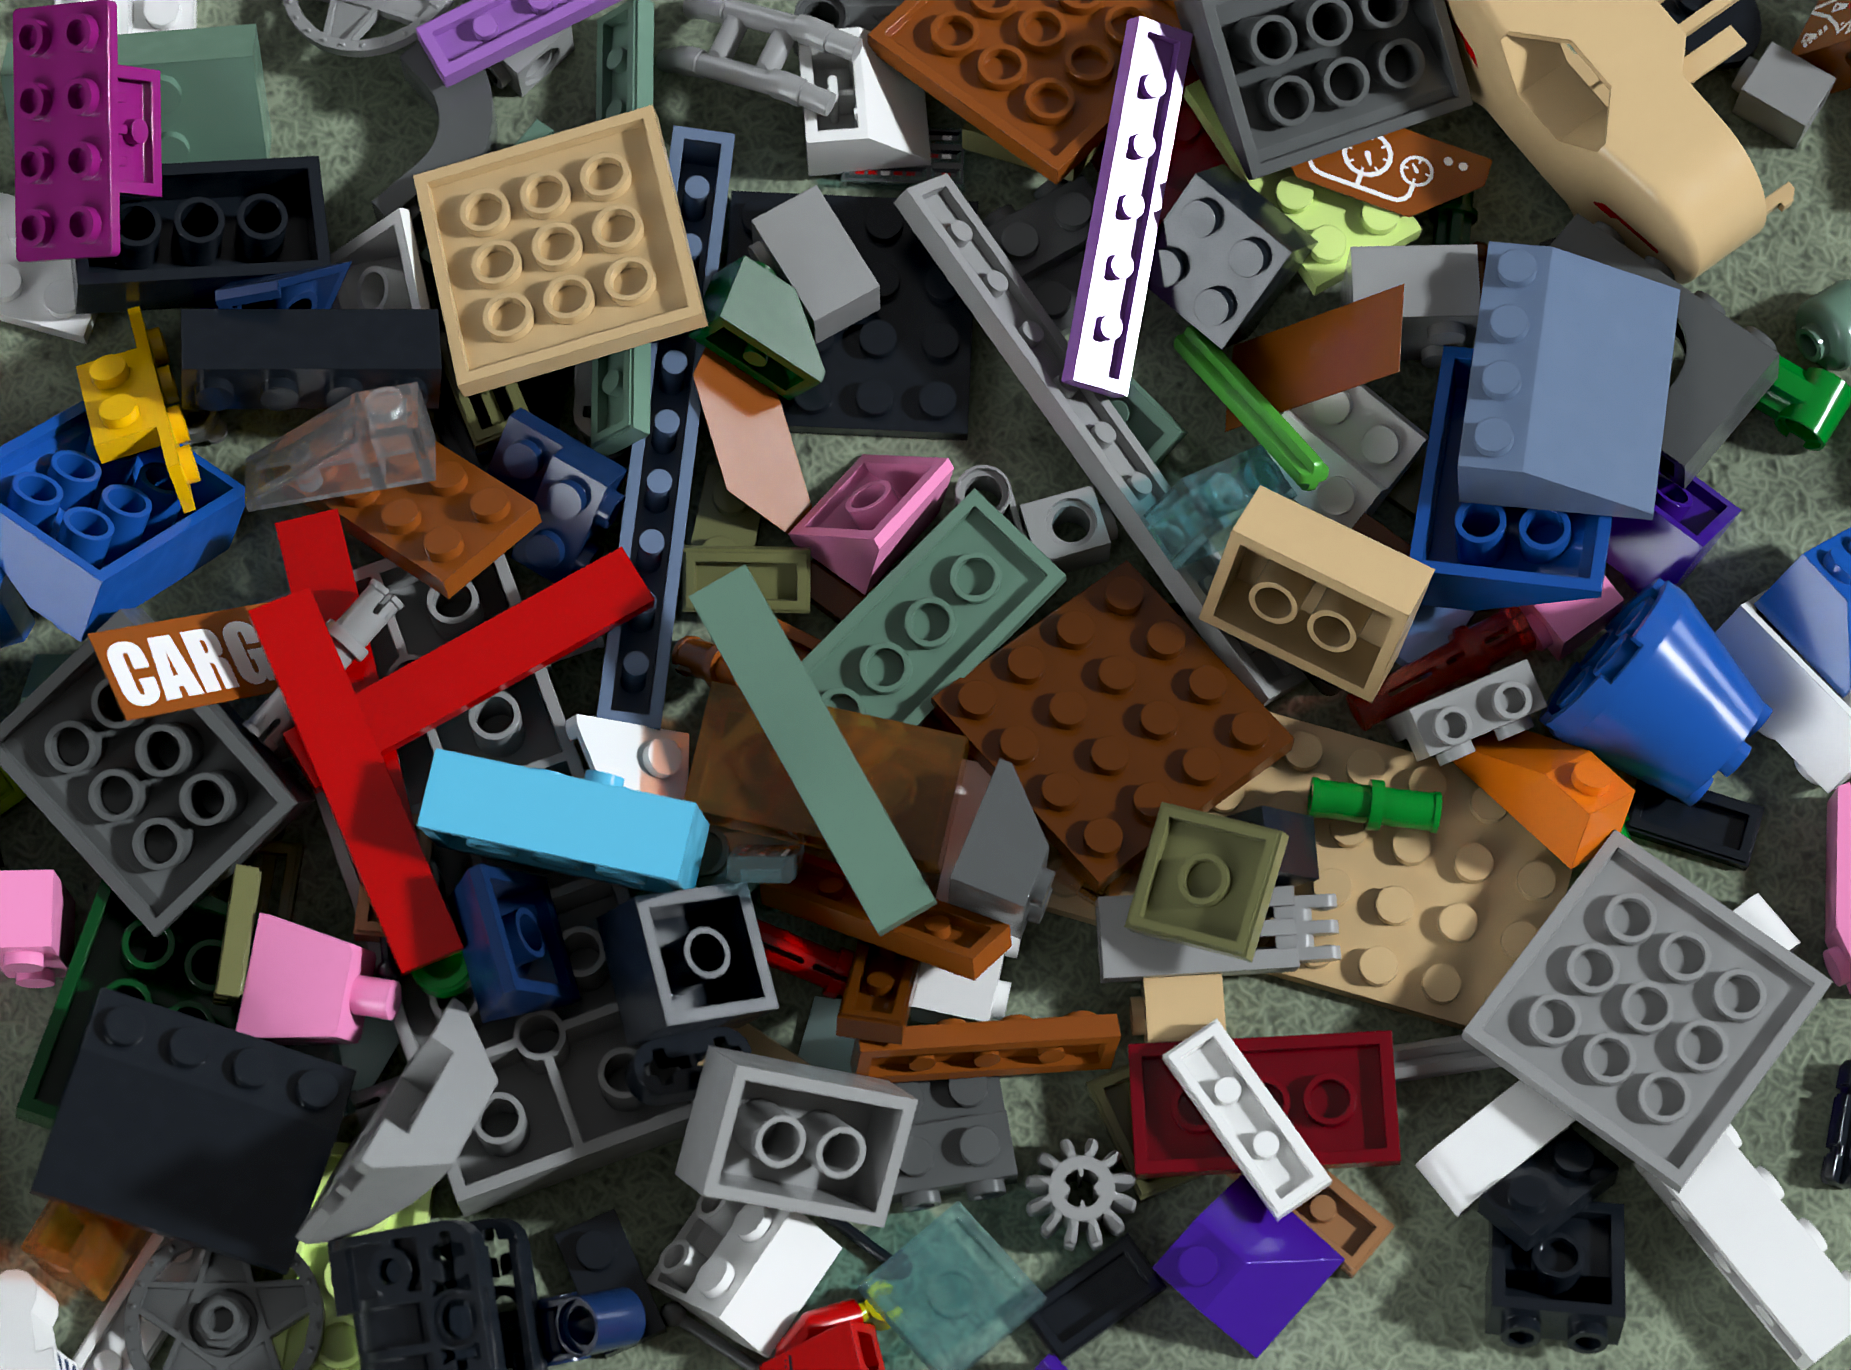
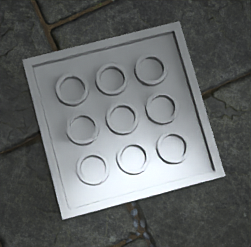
(1646, 1010)

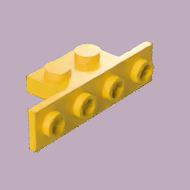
(130, 407)

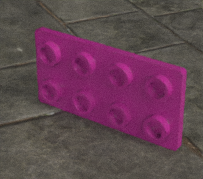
(79, 131)

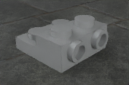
(1452, 719)

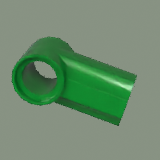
(1806, 403)

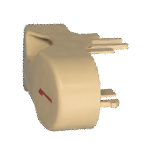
(1620, 119)

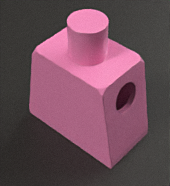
(311, 987)

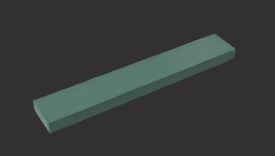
(813, 750)

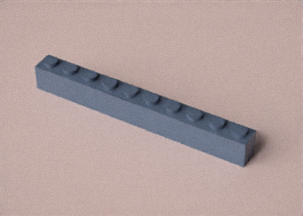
(664, 461)

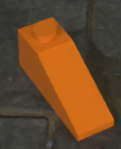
(1551, 790)

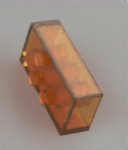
(747, 789)

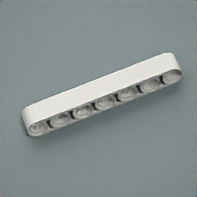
(1523, 1120)

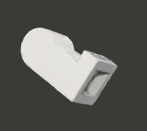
(26, 1325)

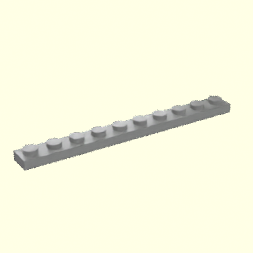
(1080, 417)

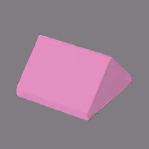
(874, 515)

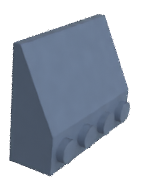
(1567, 385)

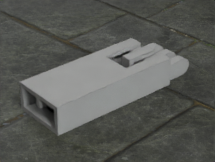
(1134, 956)

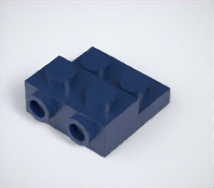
(572, 490)

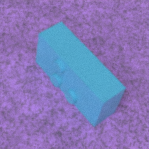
(563, 822)

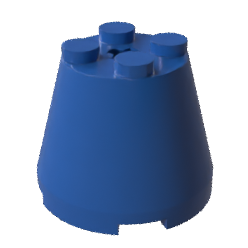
(1659, 697)

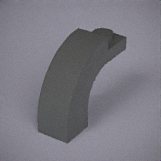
(464, 129)

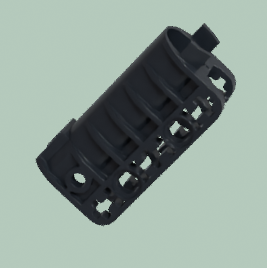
(435, 1311)

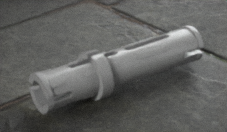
(350, 636)

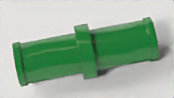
(1374, 805)

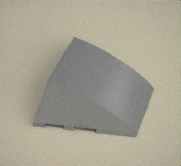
(409, 1134)

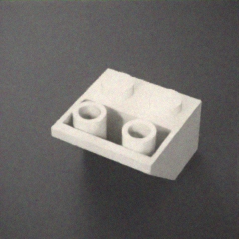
(875, 117)
(744, 1269)

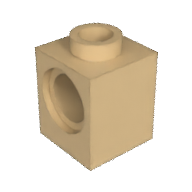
(1176, 1007)

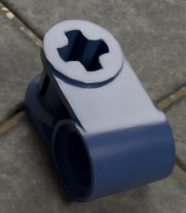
(590, 1323)

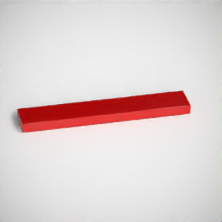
(319, 558)
(496, 654)
(355, 781)

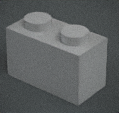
(818, 259)

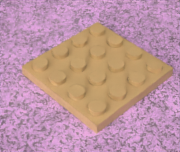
(559, 251)

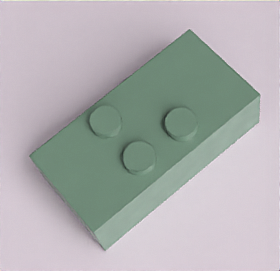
(209, 91)

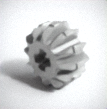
(1105, 1196)

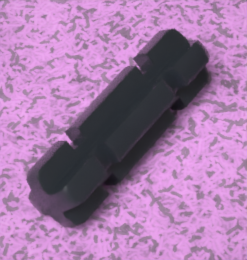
(1837, 1163)

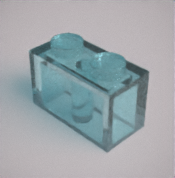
(1205, 506)

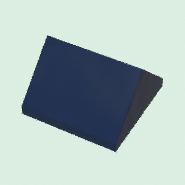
(511, 943)

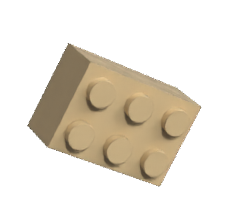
(1315, 593)

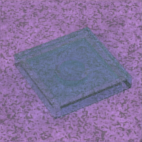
(952, 1292)

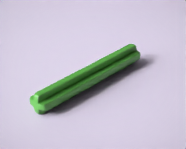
(1252, 409)

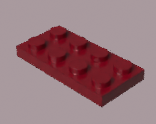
(1328, 1085)

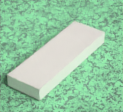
(1246, 1119)

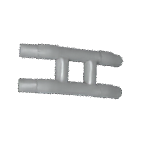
(767, 73)

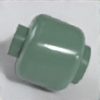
(1827, 323)

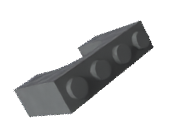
(1723, 365)

